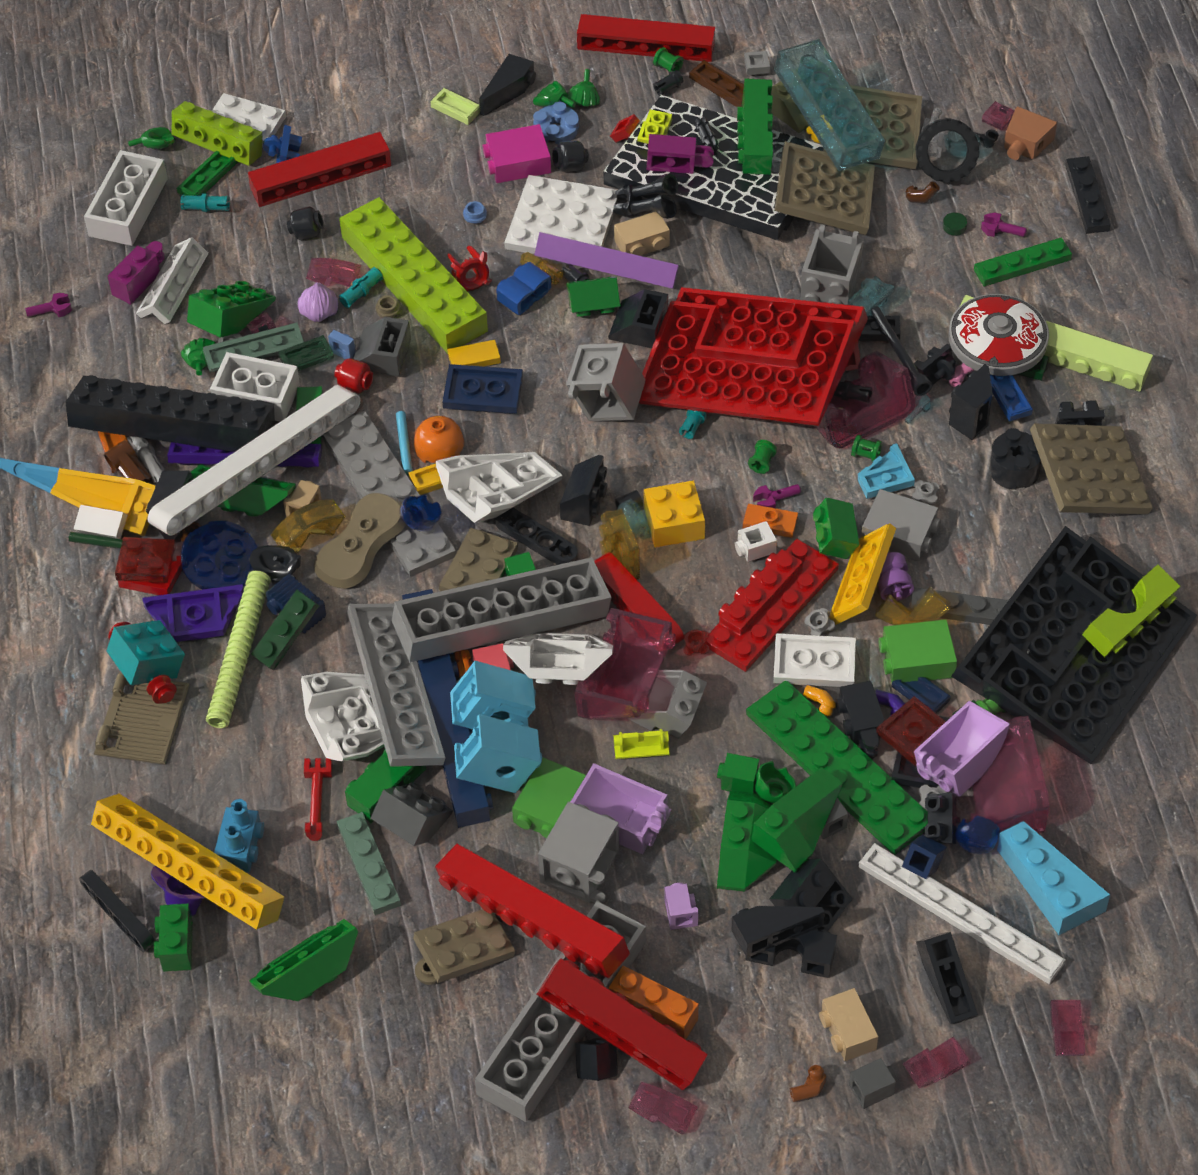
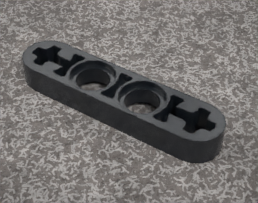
(538, 534)
(117, 911)

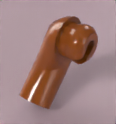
(812, 1086)

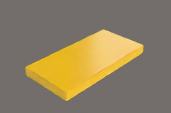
(862, 574)

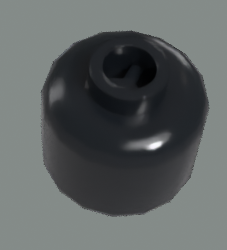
(570, 156)
(305, 223)

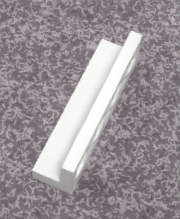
(173, 280)

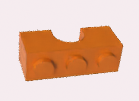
(663, 1003)

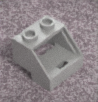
(672, 702)

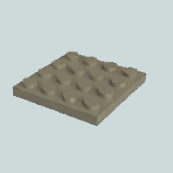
(898, 121)
(820, 193)
(1091, 469)

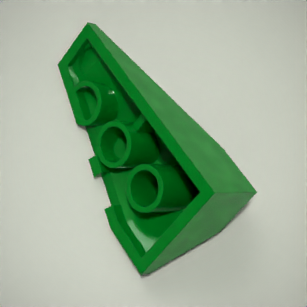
(797, 820)

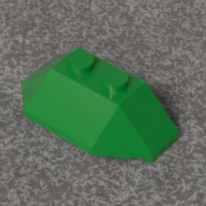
(256, 496)
(740, 858)
(308, 964)

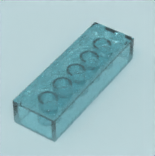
(829, 105)

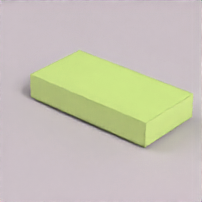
(455, 106)

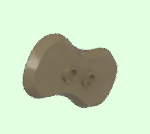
(350, 555)

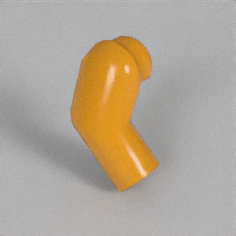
(820, 696)

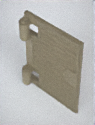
(139, 724)

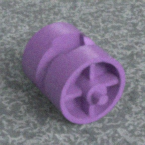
(894, 577)

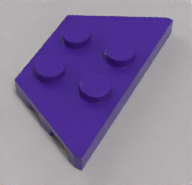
(197, 612)

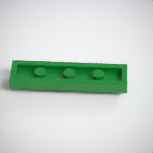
(1022, 262)

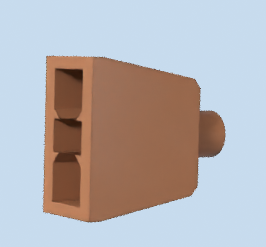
(1028, 134)

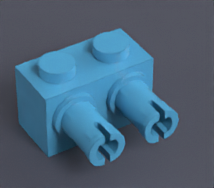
(239, 835)

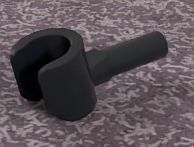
(988, 138)

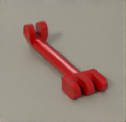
(315, 827)

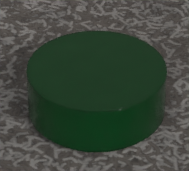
(954, 224)

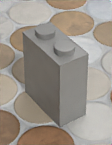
(911, 518)

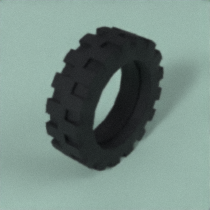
(947, 125)

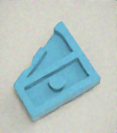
(886, 473)

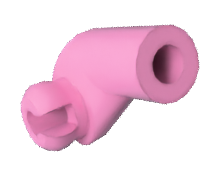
(960, 373)

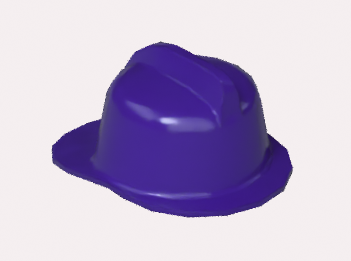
(176, 891)

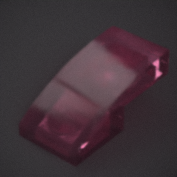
(327, 270)
(1067, 1028)
(936, 1064)
(663, 1106)

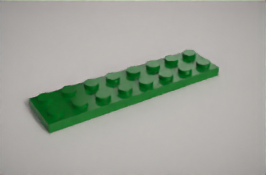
(817, 743)

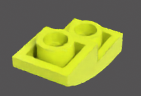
(656, 123)

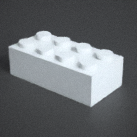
(125, 198)

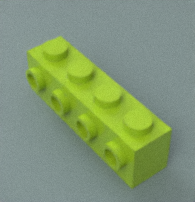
(216, 133)

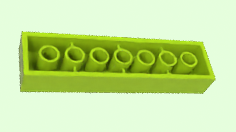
(414, 275)

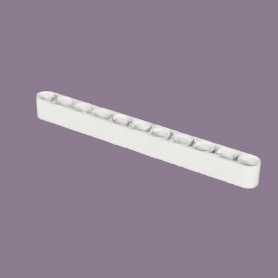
(253, 460)

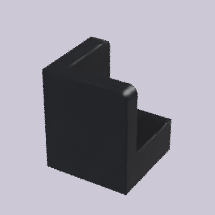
(596, 1059)

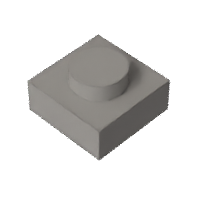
(756, 62)

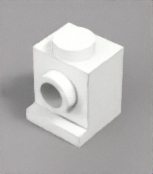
(756, 541)

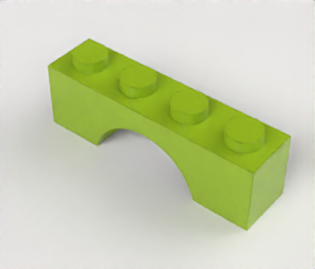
(1112, 628)

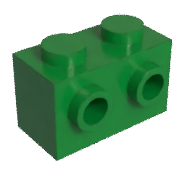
(593, 295)
(836, 528)
(175, 937)

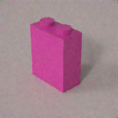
(517, 153)

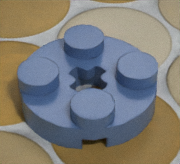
(557, 114)

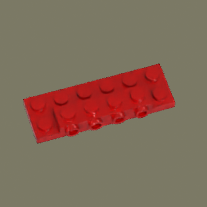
(769, 603)

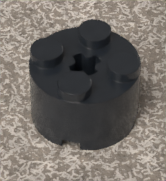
(1014, 460)

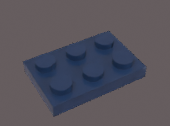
(482, 388)

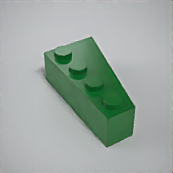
(755, 127)

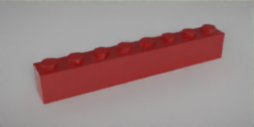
(532, 911)

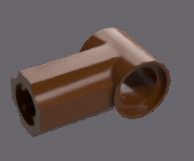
(124, 460)

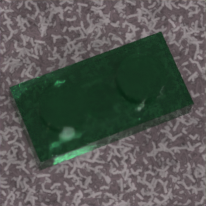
(307, 353)

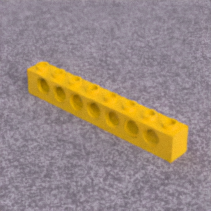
(188, 861)

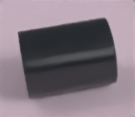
(634, 495)

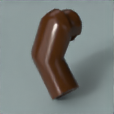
(922, 196)

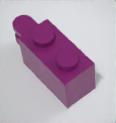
(677, 154)
(136, 272)

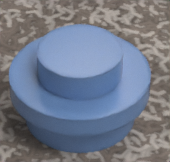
(474, 212)

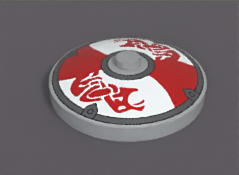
(999, 333)

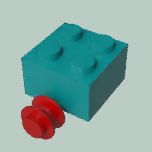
(147, 655)

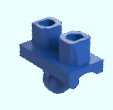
(273, 145)

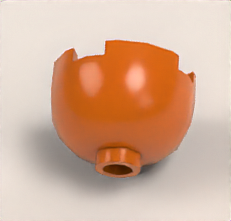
(438, 439)

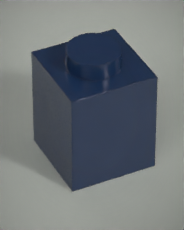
(924, 856)

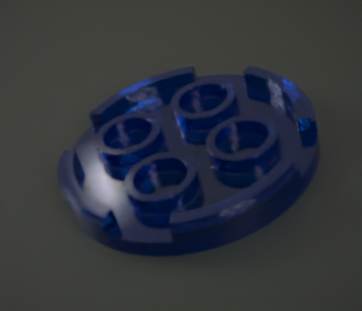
(217, 555)

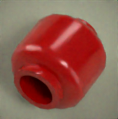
(354, 375)

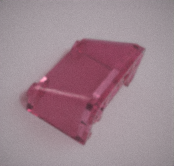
(889, 403)
(626, 678)
(1014, 783)

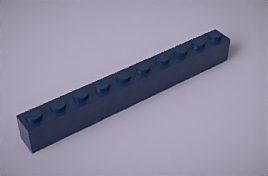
(438, 675)

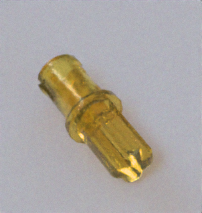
(543, 265)

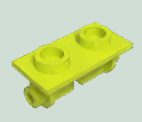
(641, 744)

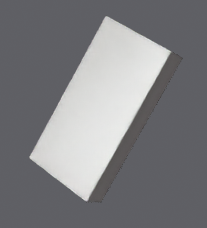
(100, 521)

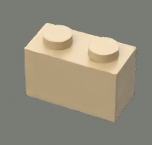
(642, 234)
(848, 1024)

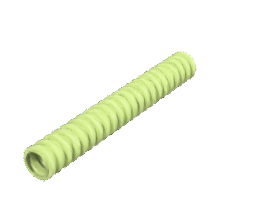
(238, 650)

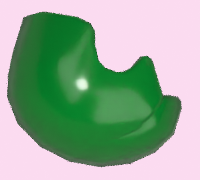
(773, 782)

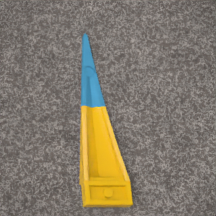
(90, 489)

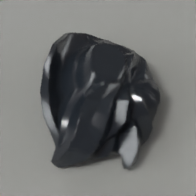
(275, 561)

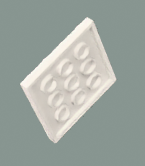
(561, 210)

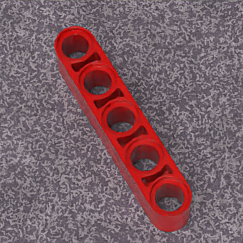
(629, 594)

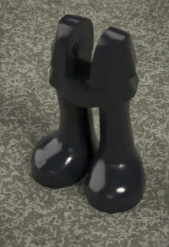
(662, 204)

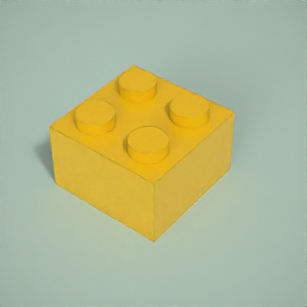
(674, 514)

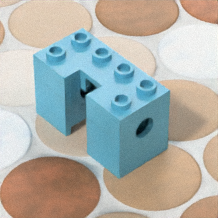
(497, 708)

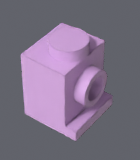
(680, 906)

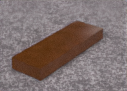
(718, 82)

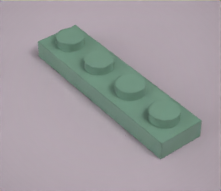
(256, 345)
(368, 863)

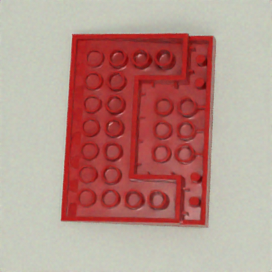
(751, 355)

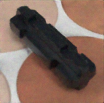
(706, 133)

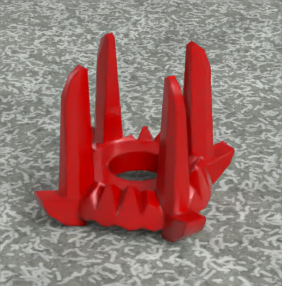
(477, 263)

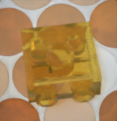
(620, 540)

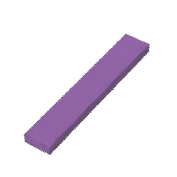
(606, 260)

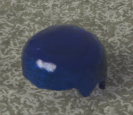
(420, 513)
(978, 835)

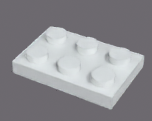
(250, 113)
(814, 660)

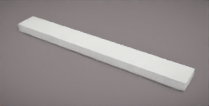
(963, 914)

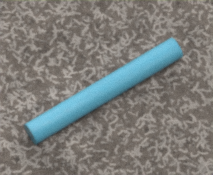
(404, 442)

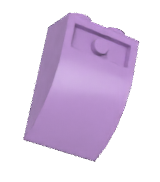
(961, 748)
(633, 805)

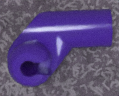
(890, 700)

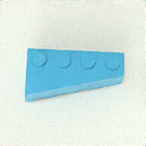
(1051, 879)

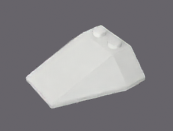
(494, 483)
(558, 656)

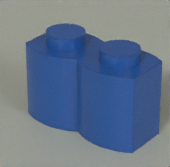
(523, 288)

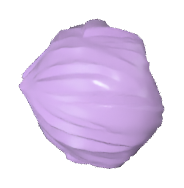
(318, 302)

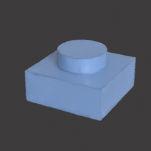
(342, 344)

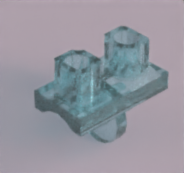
(872, 294)

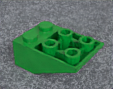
(227, 307)

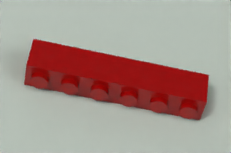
(645, 37)
(319, 169)
(622, 1023)

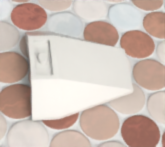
(341, 715)

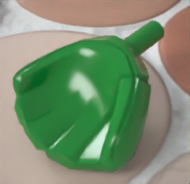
(584, 92)
(552, 93)
(155, 138)
(194, 355)

